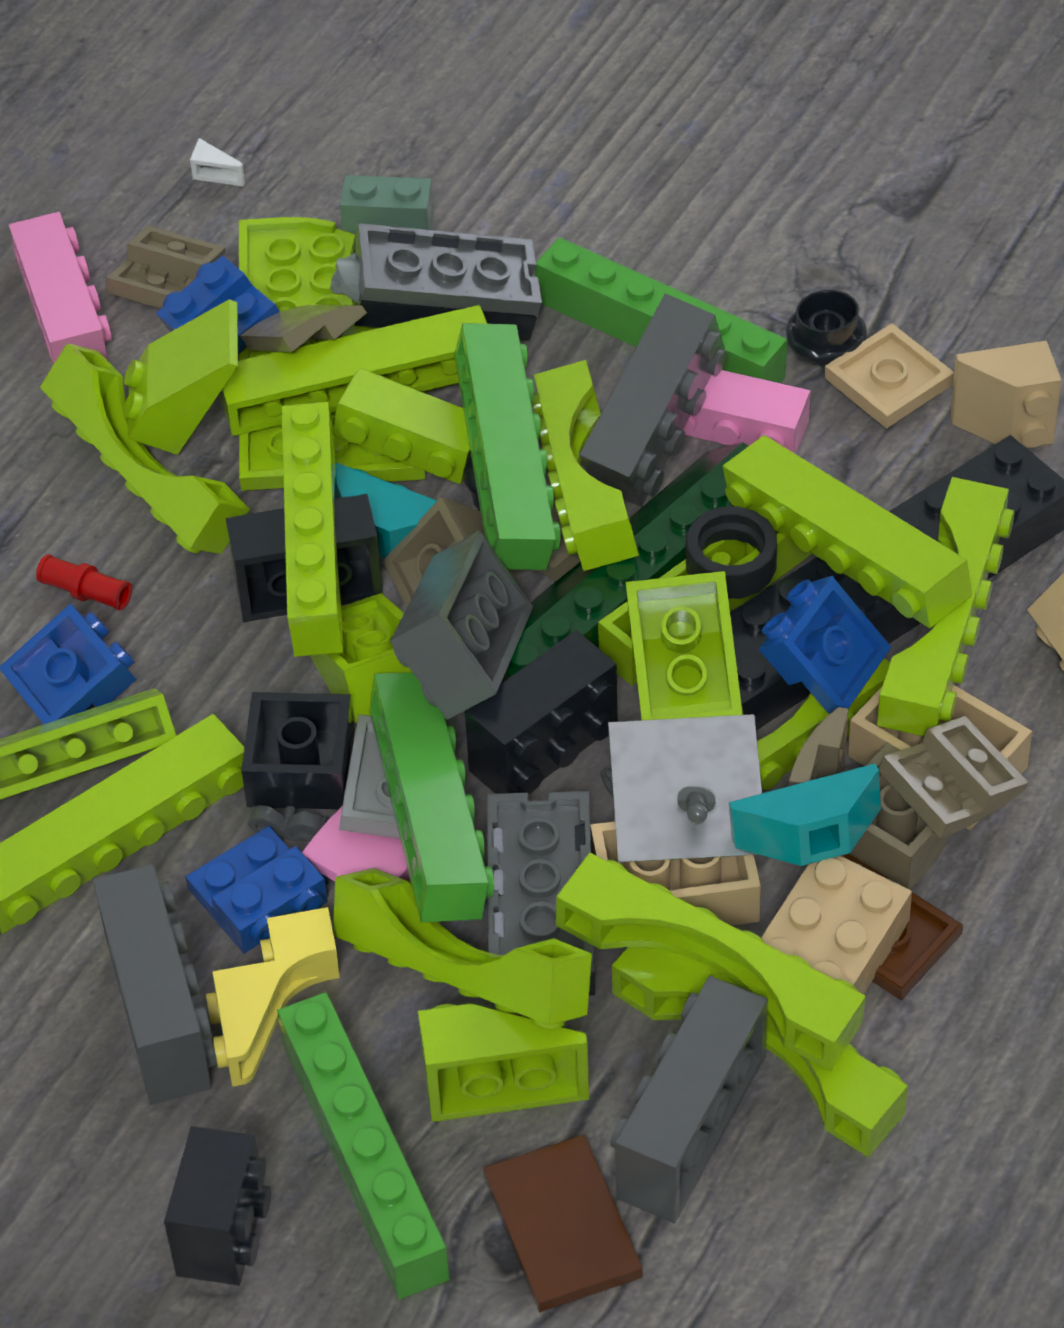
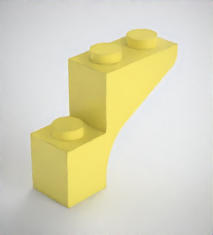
(248, 996)

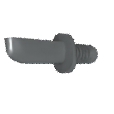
(696, 802)

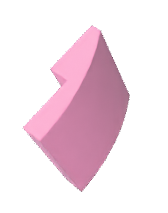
(346, 852)

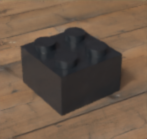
(298, 750)
(217, 1206)

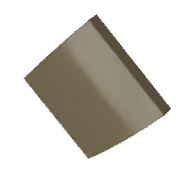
(159, 265)
(294, 326)
(823, 750)
(953, 777)

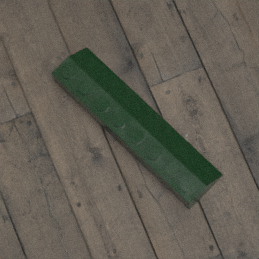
(660, 532)

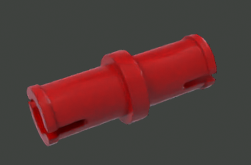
(84, 582)

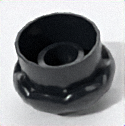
(825, 327)

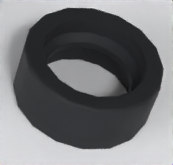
(739, 525)

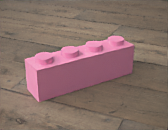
(58, 285)
(747, 408)

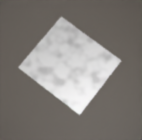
(659, 759)

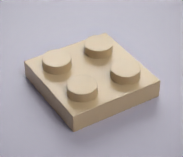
(889, 375)

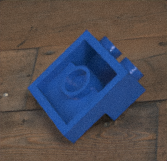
(213, 286)
(824, 643)
(69, 667)
(256, 883)

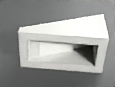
(215, 166)

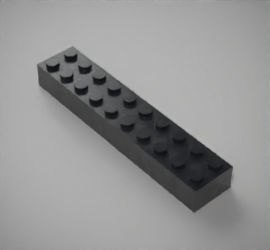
(1038, 504)

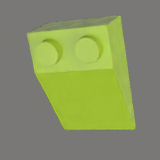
(181, 378)
(683, 647)
(366, 651)
(498, 1062)

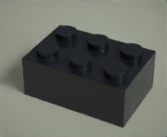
(260, 557)
(542, 716)

